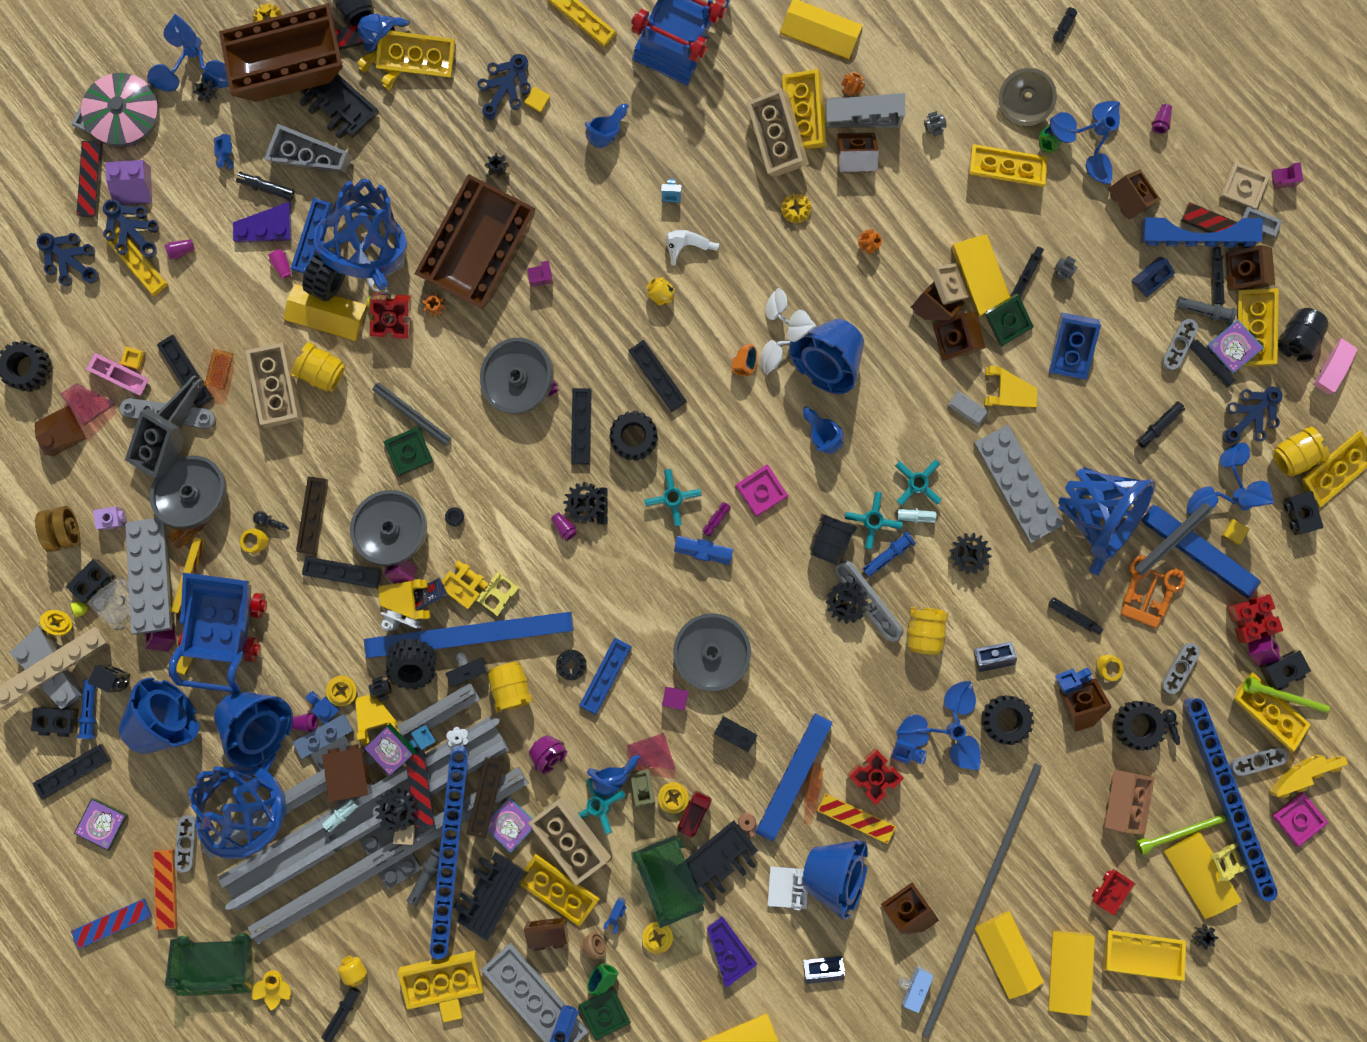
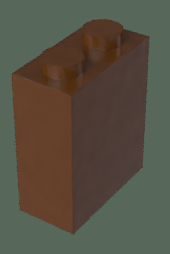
(346, 773)

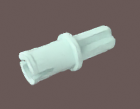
(916, 516)
(340, 815)

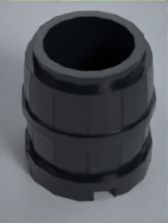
(353, 10)
(1303, 334)
(831, 539)

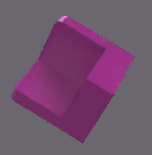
(1288, 176)
(540, 275)
(401, 573)
(160, 640)
(1264, 650)
(675, 698)

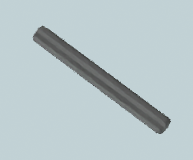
(411, 414)
(1174, 538)

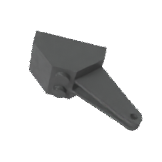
(158, 436)

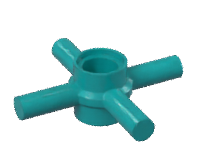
(912, 488)
(671, 489)
(881, 521)
(605, 806)

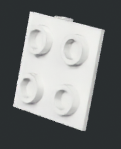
(392, 620)
(787, 888)

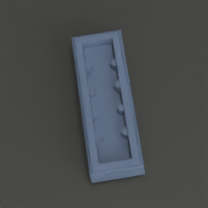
(323, 736)

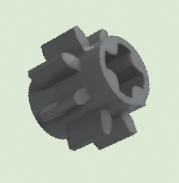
(935, 123)
(1065, 268)

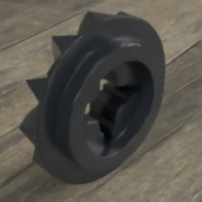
(577, 658)

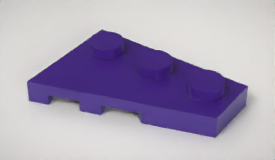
(265, 226)
(730, 952)

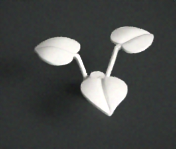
(799, 326)

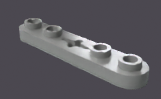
(195, 418)
(876, 609)

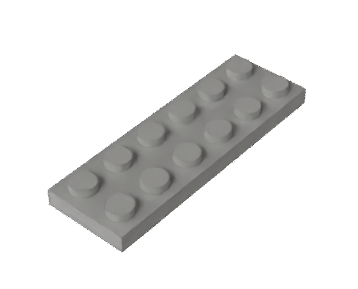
(1018, 484)
(148, 576)
(529, 993)

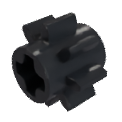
(202, 87)
(501, 167)
(380, 688)
(1201, 932)

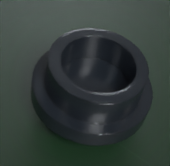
(454, 516)

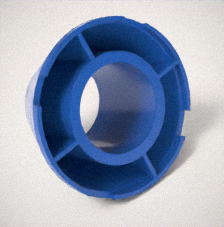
(830, 355)
(157, 717)
(252, 726)
(837, 875)

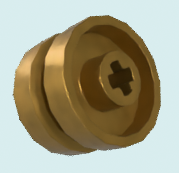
(57, 529)

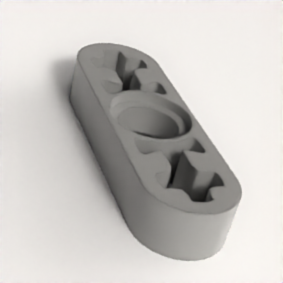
(1190, 335)
(1188, 666)
(1273, 762)
(181, 828)

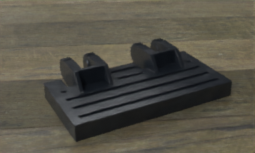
(340, 99)
(715, 856)
(494, 895)

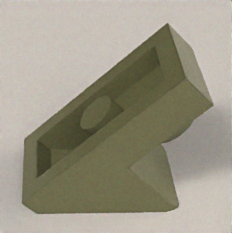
(642, 788)

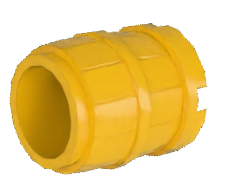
(318, 368)
(1300, 452)
(926, 630)
(509, 686)

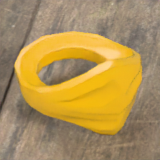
(261, 543)
(1102, 662)

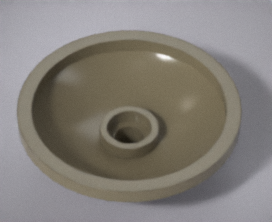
(1025, 110)

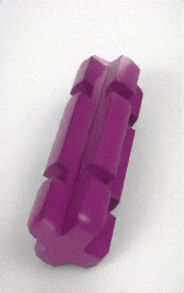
(716, 519)

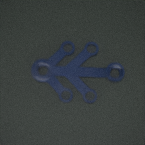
(505, 83)
(128, 226)
(65, 256)
(1255, 412)

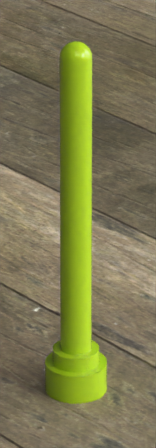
(1253, 686)
(1145, 845)

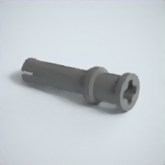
(1214, 311)
(430, 868)

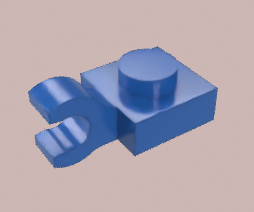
(222, 149)
(1072, 681)
(323, 707)
(905, 751)
(618, 910)

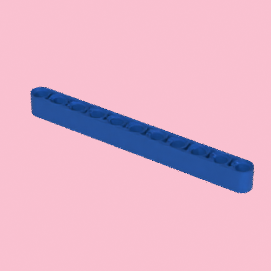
(476, 633)
(1237, 804)
(446, 861)

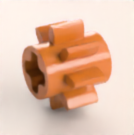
(853, 84)
(869, 241)
(431, 300)

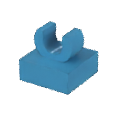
(671, 192)
(422, 738)

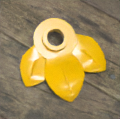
(271, 991)

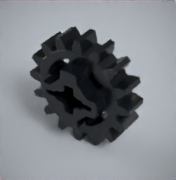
(575, 503)
(975, 560)
(846, 611)
(394, 802)

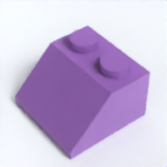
(129, 182)

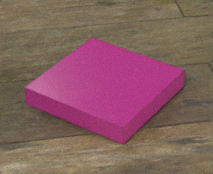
(761, 490)
(1299, 819)

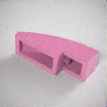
(1335, 367)
(117, 374)

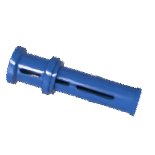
(896, 549)
(87, 723)

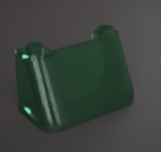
(668, 880)
(210, 966)

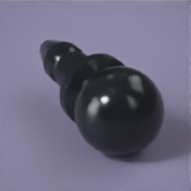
(261, 518)
(1172, 723)

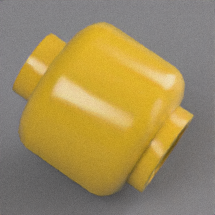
(660, 291)
(352, 971)

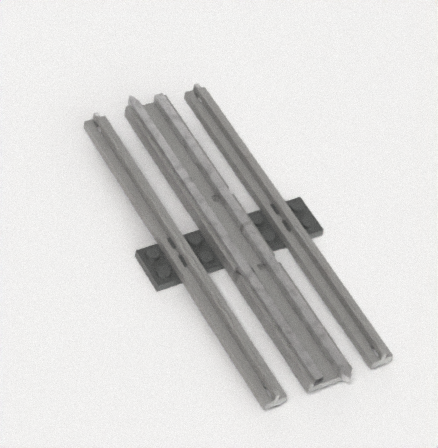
(314, 843)

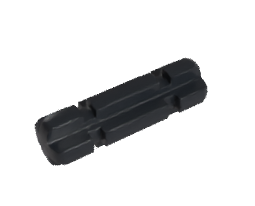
(1065, 25)
(603, 520)

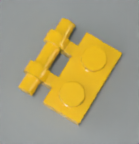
(460, 590)

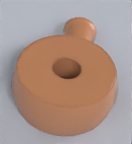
(747, 827)

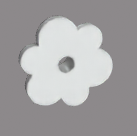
(462, 734)

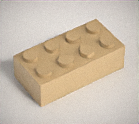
(777, 133)
(274, 385)
(569, 840)

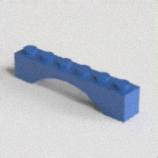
(1160, 230)

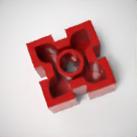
(382, 323)
(1257, 607)
(887, 776)

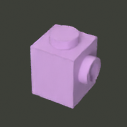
(109, 518)

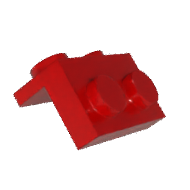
(1113, 891)

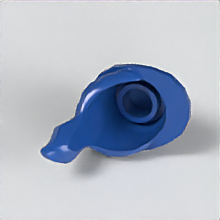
(376, 26)
(603, 130)
(825, 433)
(611, 779)

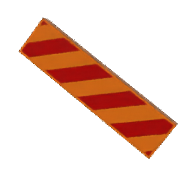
(165, 889)

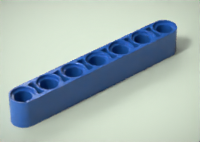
(1203, 553)
(793, 777)

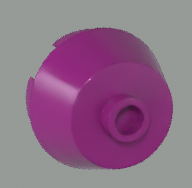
(547, 753)

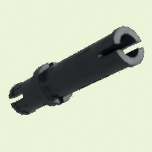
(264, 185)
(1155, 430)

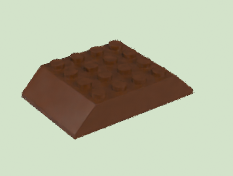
(281, 54)
(476, 242)

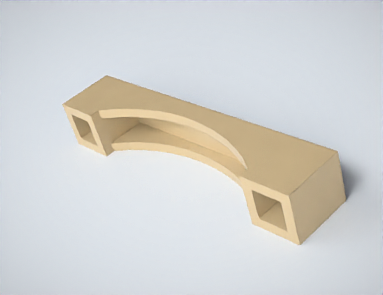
(63, 658)

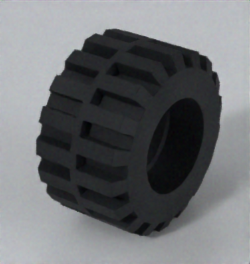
(321, 279)
(39, 366)
(633, 419)
(410, 664)
(1023, 725)
(1155, 729)

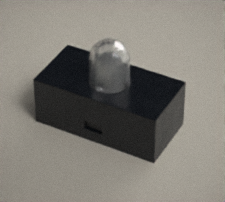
(466, 670)

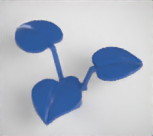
(179, 33)
(1107, 120)
(1256, 495)
(966, 751)

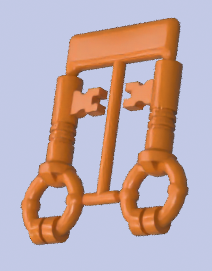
(1141, 615)

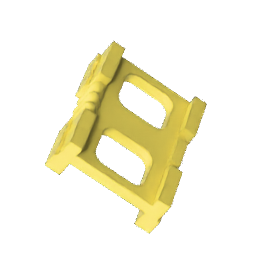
(492, 590)
(1230, 869)

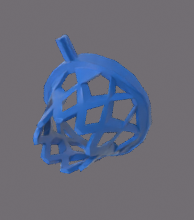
(359, 265)
(1104, 490)
(219, 776)

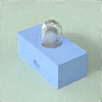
(915, 988)

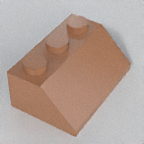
(1129, 802)

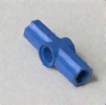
(703, 550)
(565, 1023)

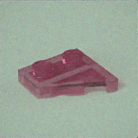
(86, 403)
(653, 752)

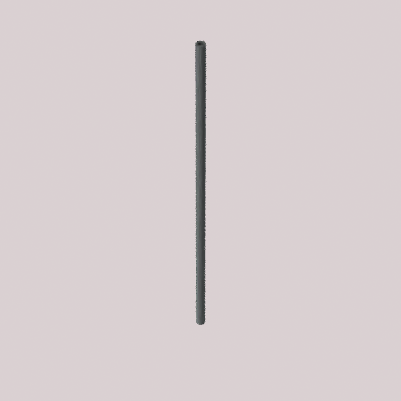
(981, 900)

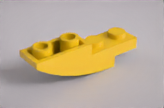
(1301, 775)

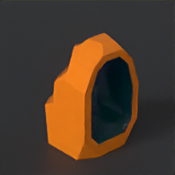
(745, 361)

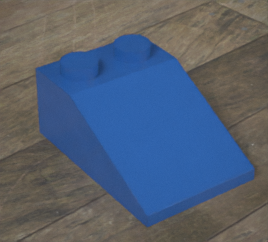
(1074, 345)

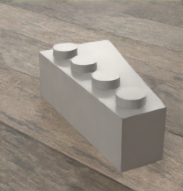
(865, 111)
(303, 151)
(61, 688)

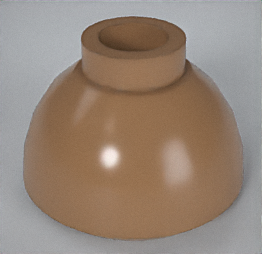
(593, 946)

